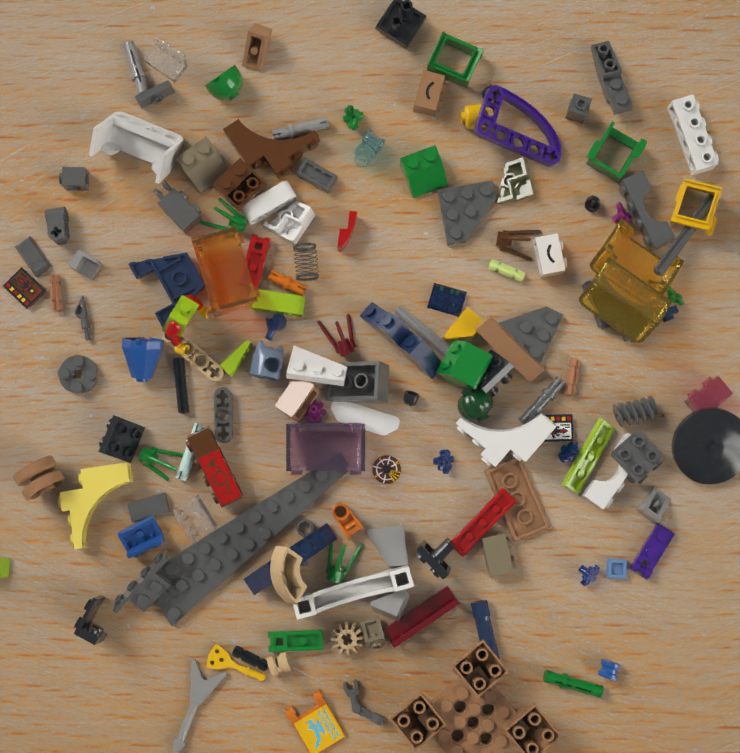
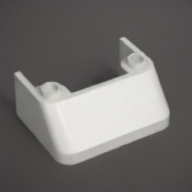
(138, 139)

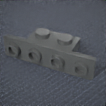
(147, 587)

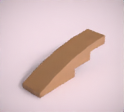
(509, 348)

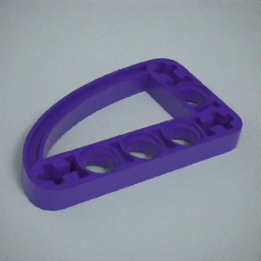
(490, 123)

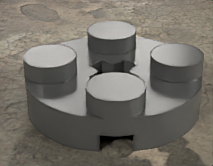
(67, 372)

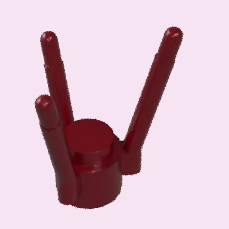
(344, 346)

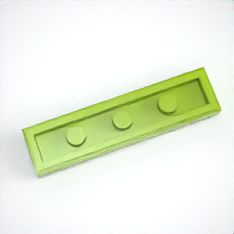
(588, 456)

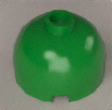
(226, 84)

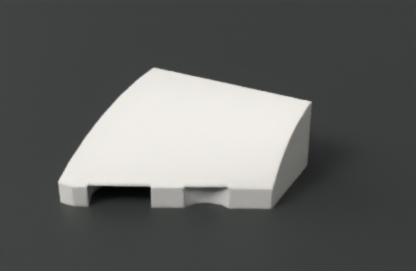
(291, 222)

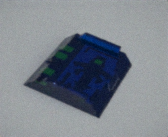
(446, 299)

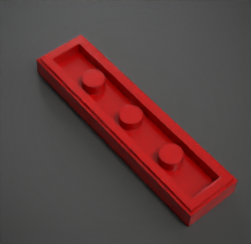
(483, 521)

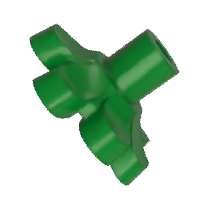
(353, 117)
(675, 298)

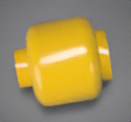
(470, 115)

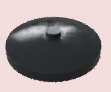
(708, 445)

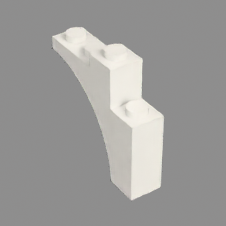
(498, 442)

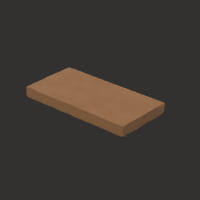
(526, 515)

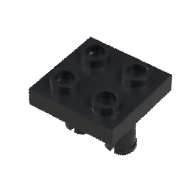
(401, 22)
(496, 371)
(121, 439)
(436, 557)

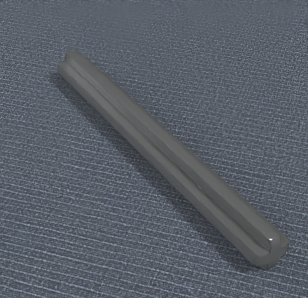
(682, 238)

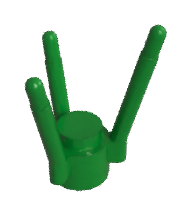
(235, 221)
(149, 456)
(335, 571)

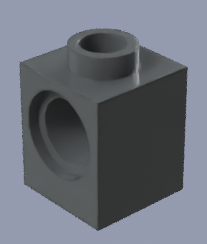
(578, 108)
(74, 178)

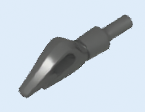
(83, 316)

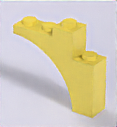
(81, 503)

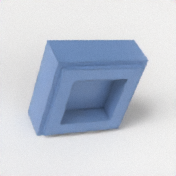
(616, 568)

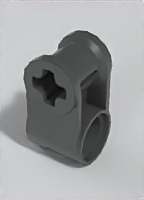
(57, 221)

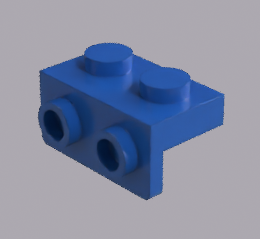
(141, 537)

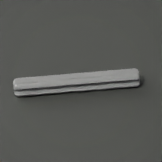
(422, 330)

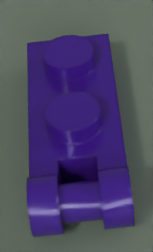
(652, 550)

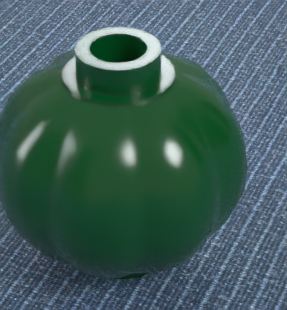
(475, 404)

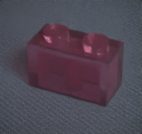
(709, 395)

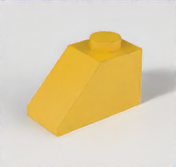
(464, 326)

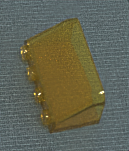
(624, 301)

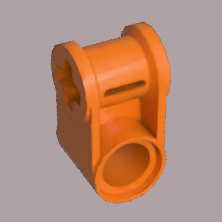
(347, 521)

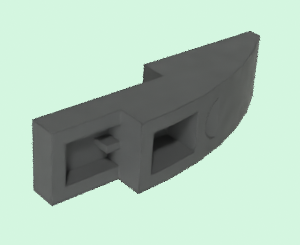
(610, 78)

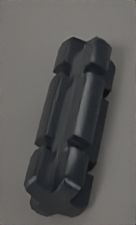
(250, 658)

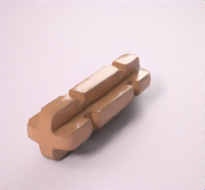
(56, 293)
(572, 377)

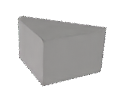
(653, 505)
(392, 604)

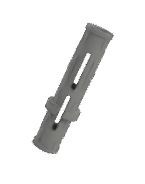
(130, 50)
(300, 129)

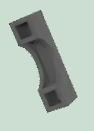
(654, 232)

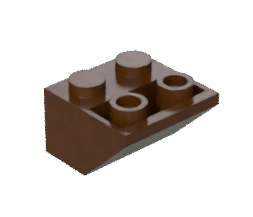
(239, 184)

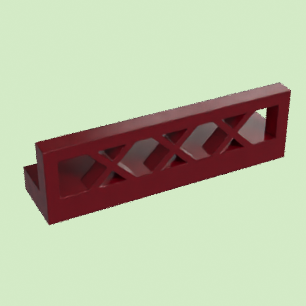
(421, 616)

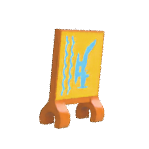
(317, 725)

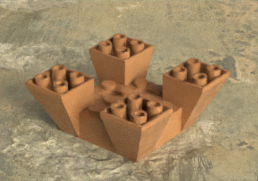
(438, 718)

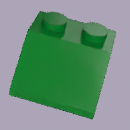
(423, 171)
(464, 364)

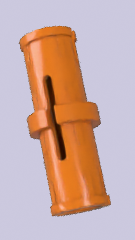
(287, 283)

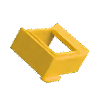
(707, 226)

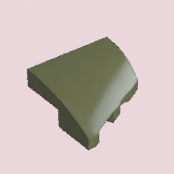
(516, 182)

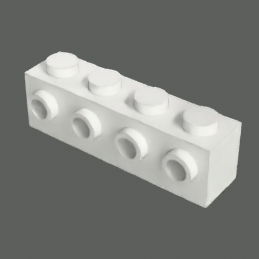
(693, 134)

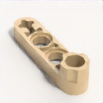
(194, 354)

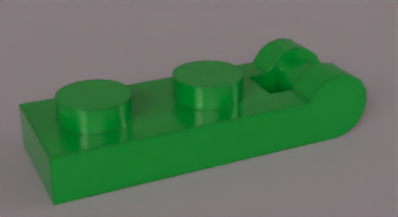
(296, 640)

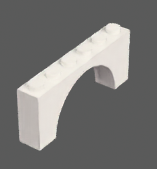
(381, 582)

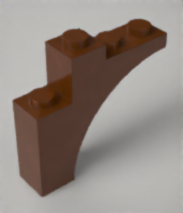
(277, 153)

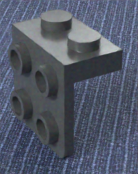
(637, 456)

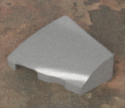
(390, 544)

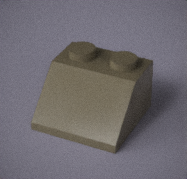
(202, 164)

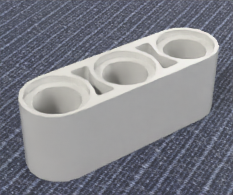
(269, 202)

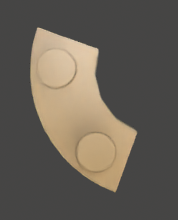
(286, 574)

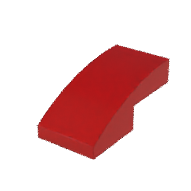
(346, 234)

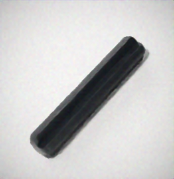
(180, 383)

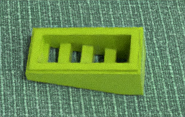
(234, 361)

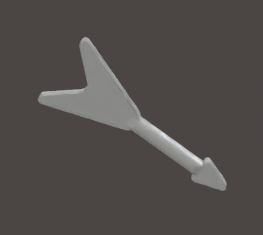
(199, 691)

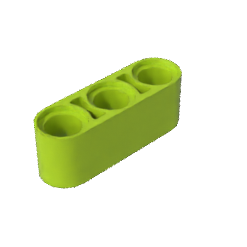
(279, 303)

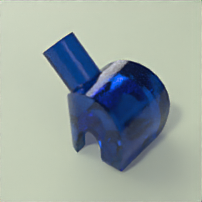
(276, 324)

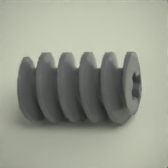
(635, 410)

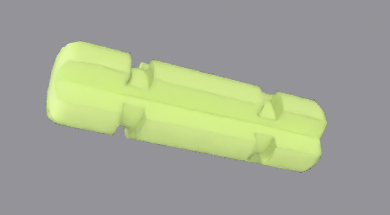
(506, 270)

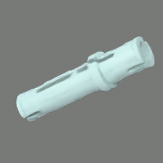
(188, 458)

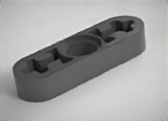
(216, 411)

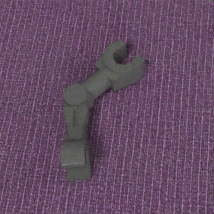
(357, 708)

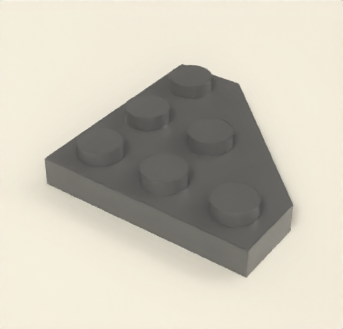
(464, 209)
(534, 330)

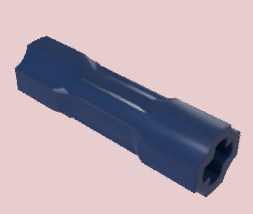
(483, 623)

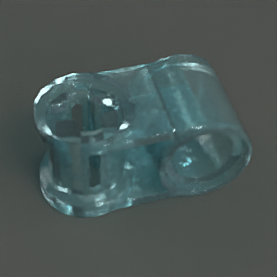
(369, 146)

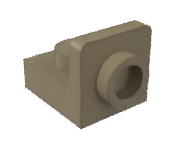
(373, 633)

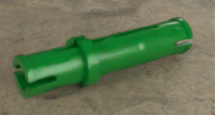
(565, 681)

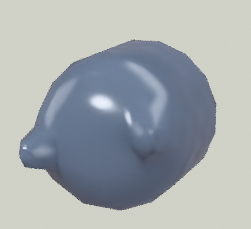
(267, 362)

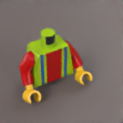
(180, 318)

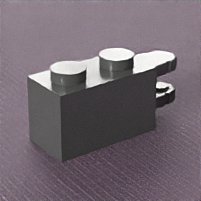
(178, 208)

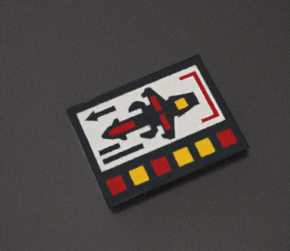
(563, 428)

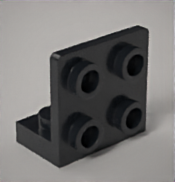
(92, 634)

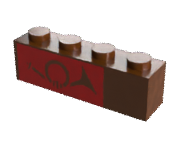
(215, 467)

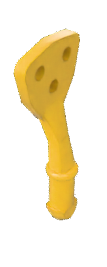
(228, 662)

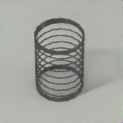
(304, 250)

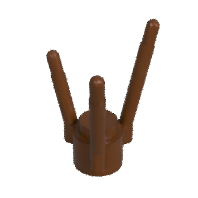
(505, 239)

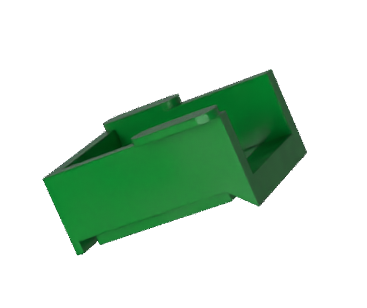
(451, 75)
(637, 148)

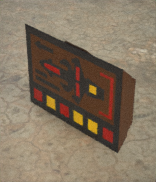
(24, 288)

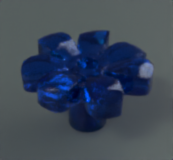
(569, 453)
(443, 461)
(588, 574)

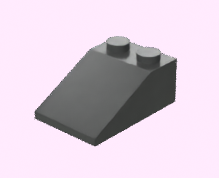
(363, 383)

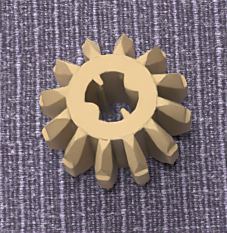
(350, 645)

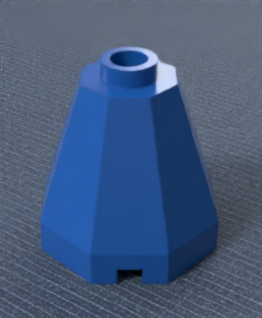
(142, 356)

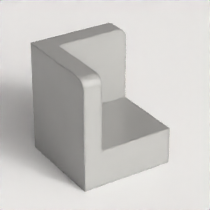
(85, 264)

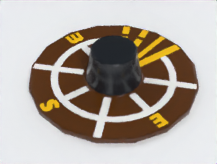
(386, 469)

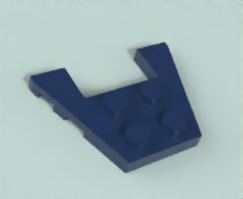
(176, 275)

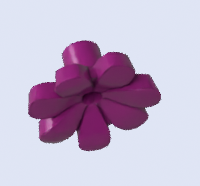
(621, 213)
(315, 414)

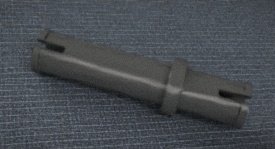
(547, 395)

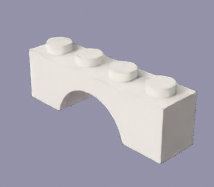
(601, 492)

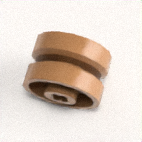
(39, 478)

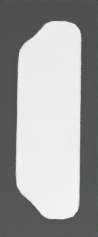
(374, 420)

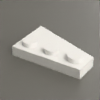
(314, 368)

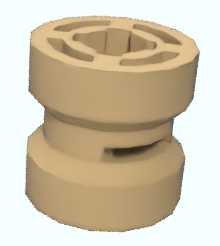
(283, 662)

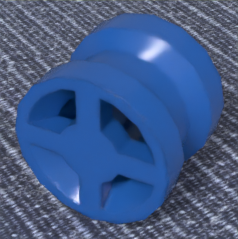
(609, 669)

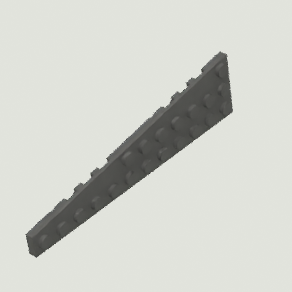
(218, 555)

